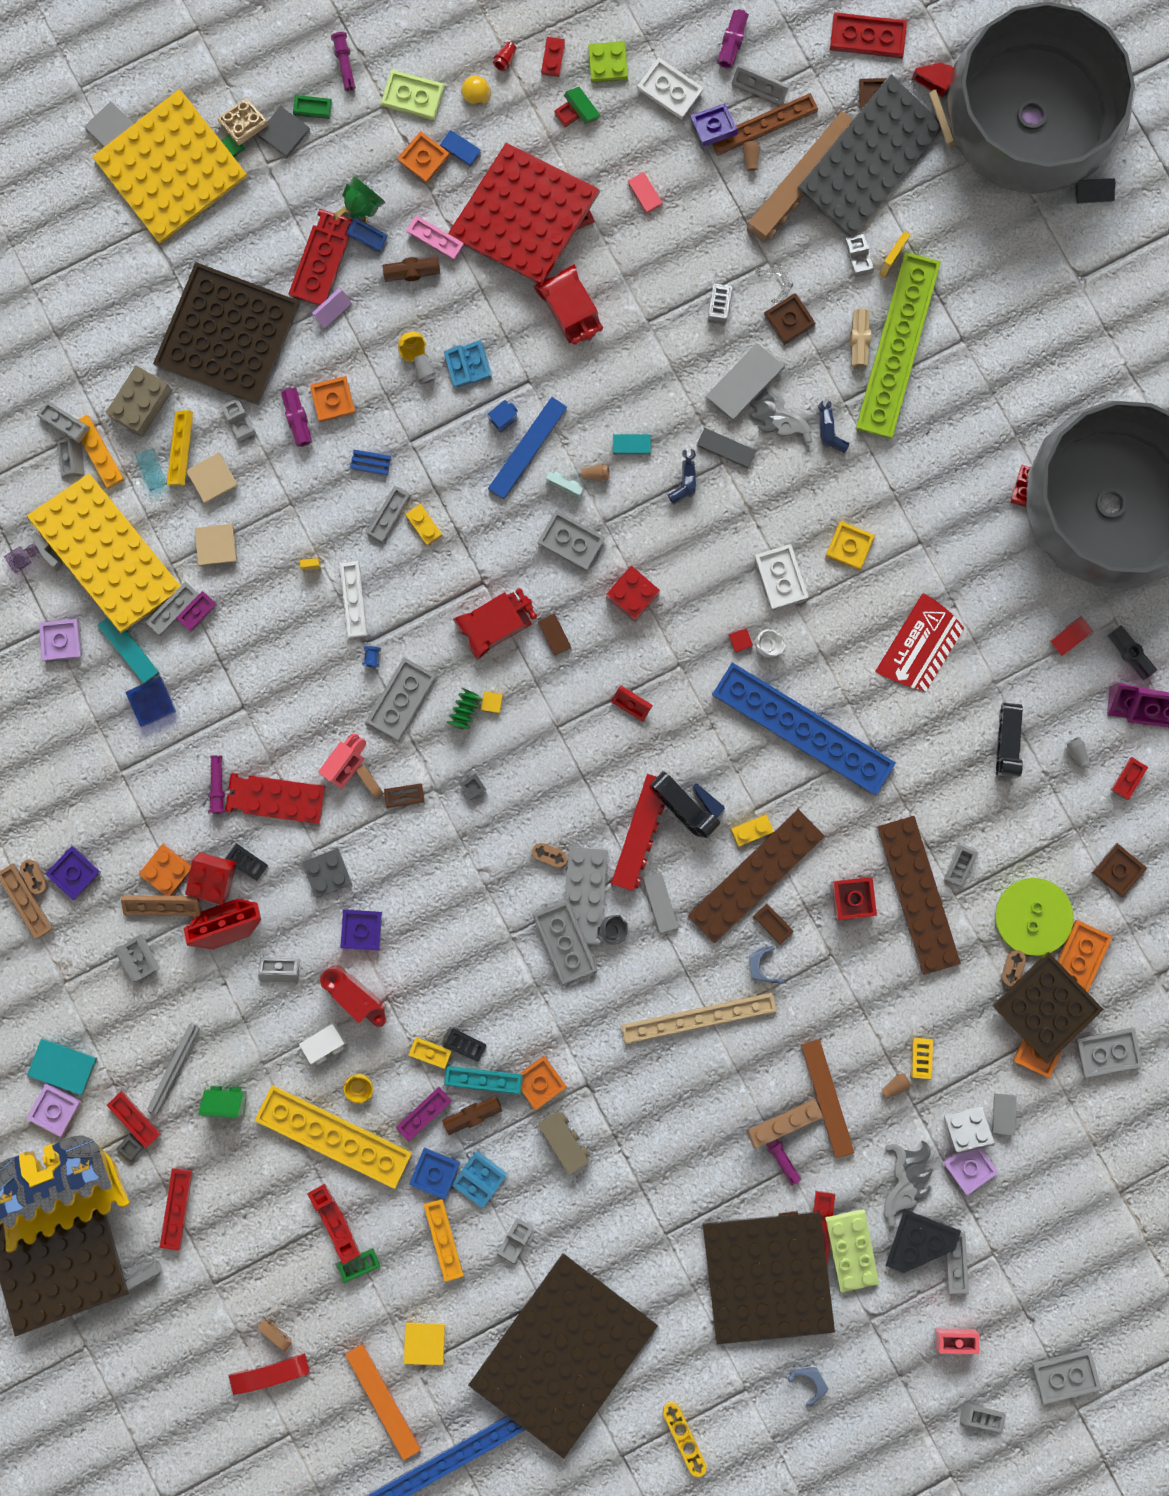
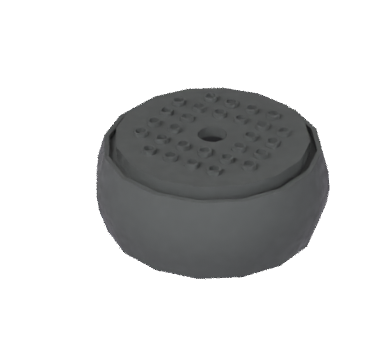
(1049, 61)
(1098, 452)

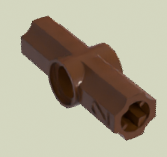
(411, 269)
(472, 1115)

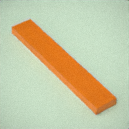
(383, 1401)

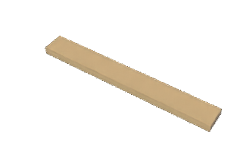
(698, 1018)

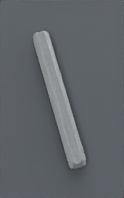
(173, 1068)

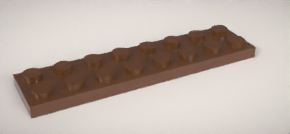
(756, 875)
(918, 895)

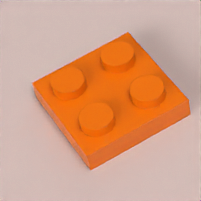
(423, 157)
(332, 399)
(165, 870)
(541, 1082)

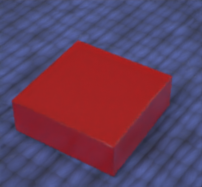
(566, 114)
(740, 640)

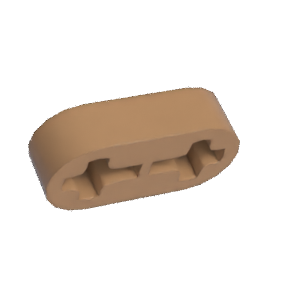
(369, 781)
(551, 850)
(30, 879)
(1008, 966)
(273, 1333)

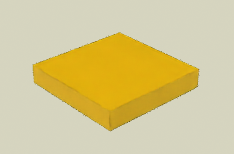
(894, 254)
(850, 545)
(424, 1343)

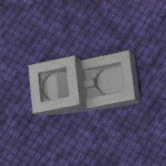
(859, 255)
(238, 419)
(44, 549)
(515, 1240)

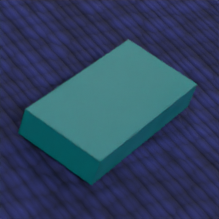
(631, 443)

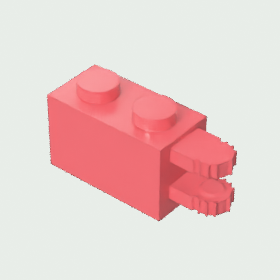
(344, 761)

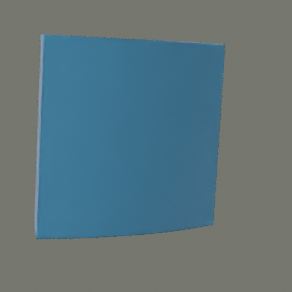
(468, 364)
(479, 1179)

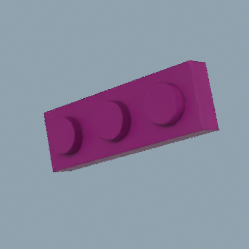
(423, 1114)

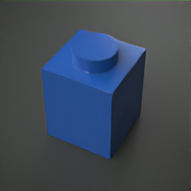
(503, 415)

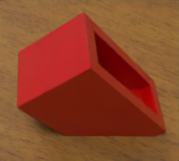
(934, 77)

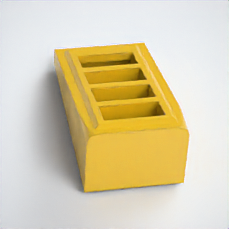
(928, 1066)

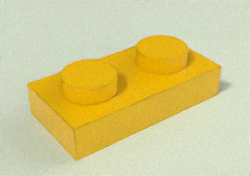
(423, 524)
(752, 830)
(430, 1052)

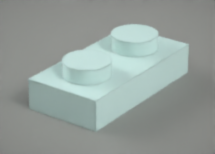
(558, 481)

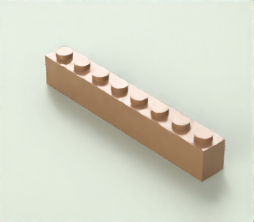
(787, 196)

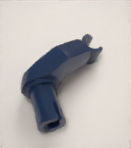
(827, 430)
(688, 484)

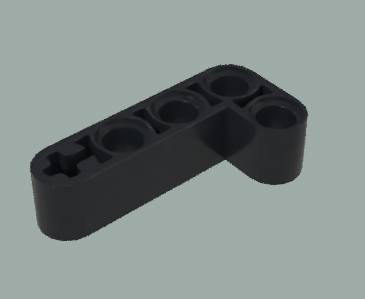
(1009, 741)
(683, 807)

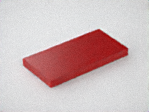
(868, 35)

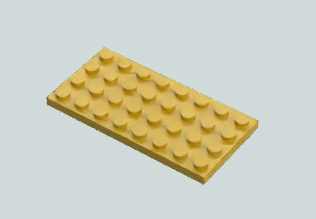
(104, 553)

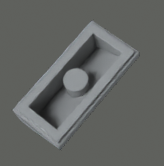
(70, 458)
(279, 969)
(1004, 1114)

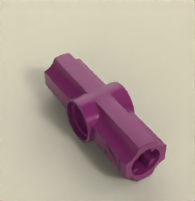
(732, 38)
(296, 417)

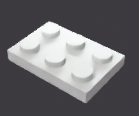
(670, 88)
(781, 576)

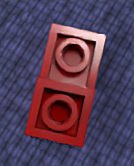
(1020, 489)
(1071, 636)

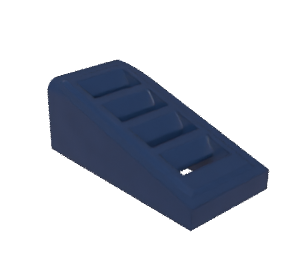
(709, 802)

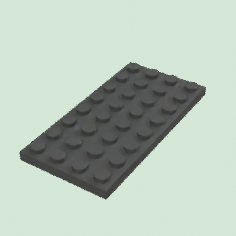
(870, 156)

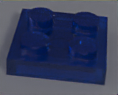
(150, 701)

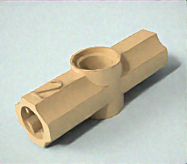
(860, 338)

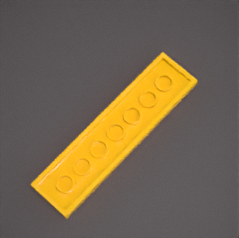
(333, 1136)

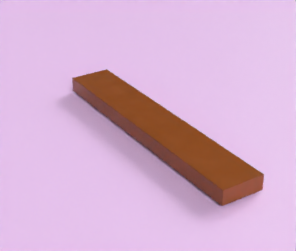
(768, 123)
(827, 1098)

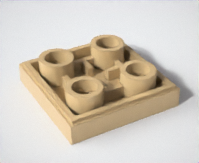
(242, 121)
(212, 478)
(215, 544)

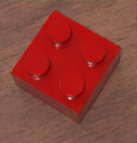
(632, 593)
(210, 878)
(854, 898)

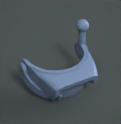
(756, 973)
(812, 1373)

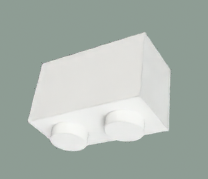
(322, 1044)

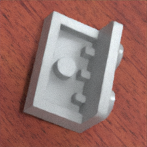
(137, 958)

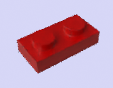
(553, 56)
(631, 703)
(1129, 778)

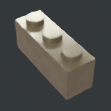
(564, 1141)

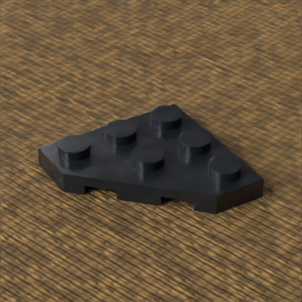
(920, 1241)

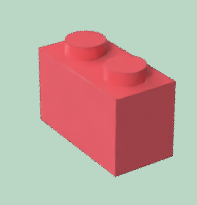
(957, 1341)

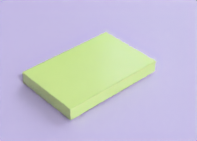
(412, 95)

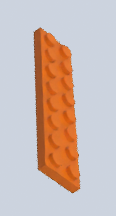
(1081, 959)

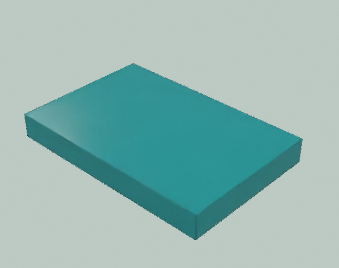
(61, 1066)

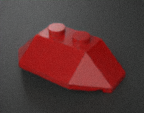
(223, 924)

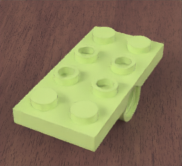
(852, 1250)

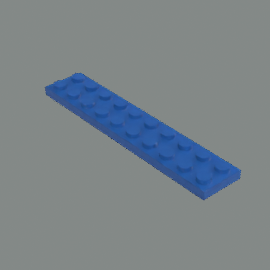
(803, 728)

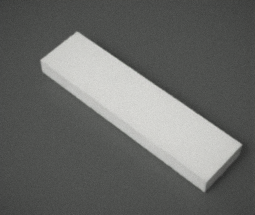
(353, 600)

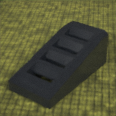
(258, 873)
(476, 1057)

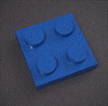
(434, 1173)

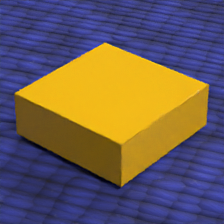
(310, 564)
(491, 702)

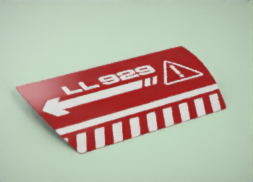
(921, 645)

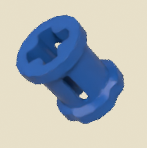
(371, 656)

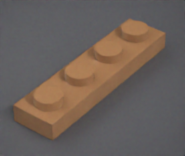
(25, 901)
(160, 905)
(784, 1123)

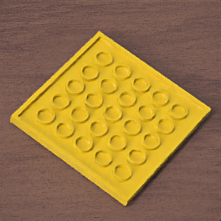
(170, 166)

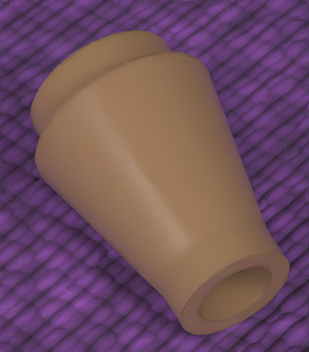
(751, 154)
(597, 473)
(896, 1086)

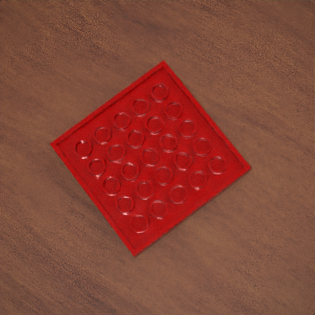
(524, 213)

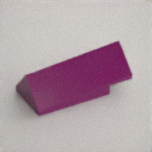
(1139, 704)

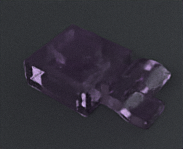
(20, 557)

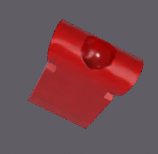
(570, 305)
(495, 621)
(353, 996)

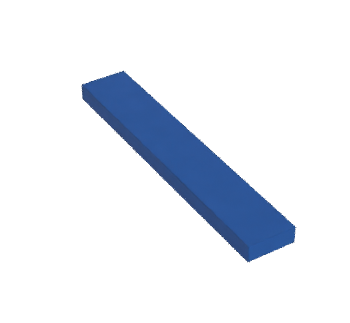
(527, 448)

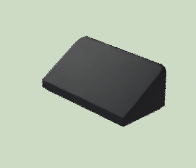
(1095, 190)

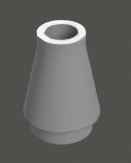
(424, 370)
(1077, 750)

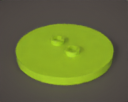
(1034, 916)

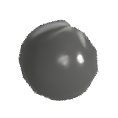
(614, 929)

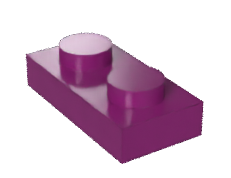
(196, 611)

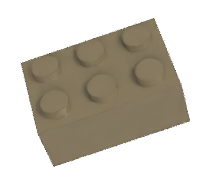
(139, 401)

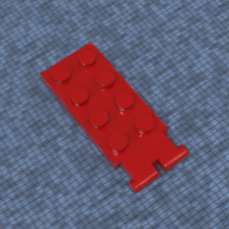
(321, 259)
(276, 798)

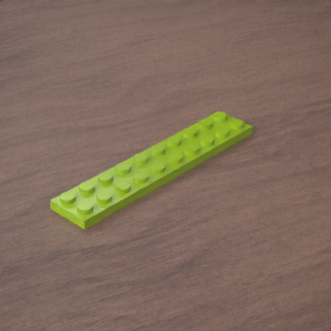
(898, 345)

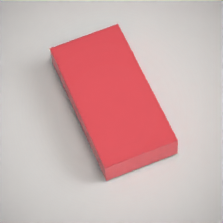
(645, 192)

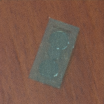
(151, 469)

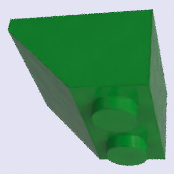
(223, 1102)

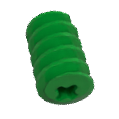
(464, 710)

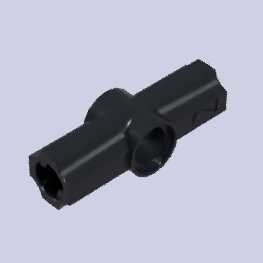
(1140, 662)

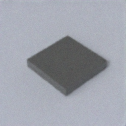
(284, 132)

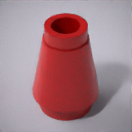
(504, 57)

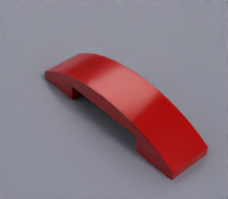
(335, 1223)
(269, 1375)

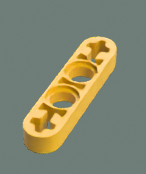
(685, 1438)

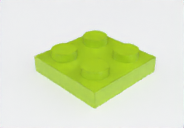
(608, 61)

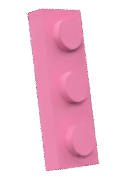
(435, 238)

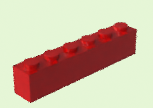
(638, 838)

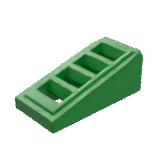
(345, 1278)

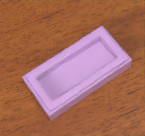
(331, 308)

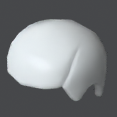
(769, 643)

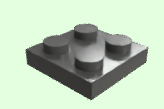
(327, 873)

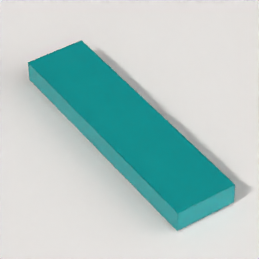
(130, 651)
(483, 1079)

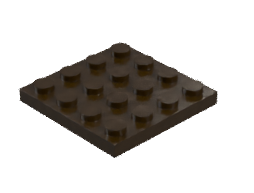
(1047, 1007)

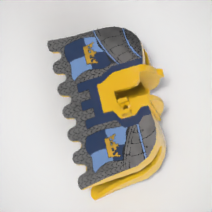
(68, 1188)

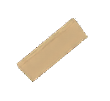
(942, 119)

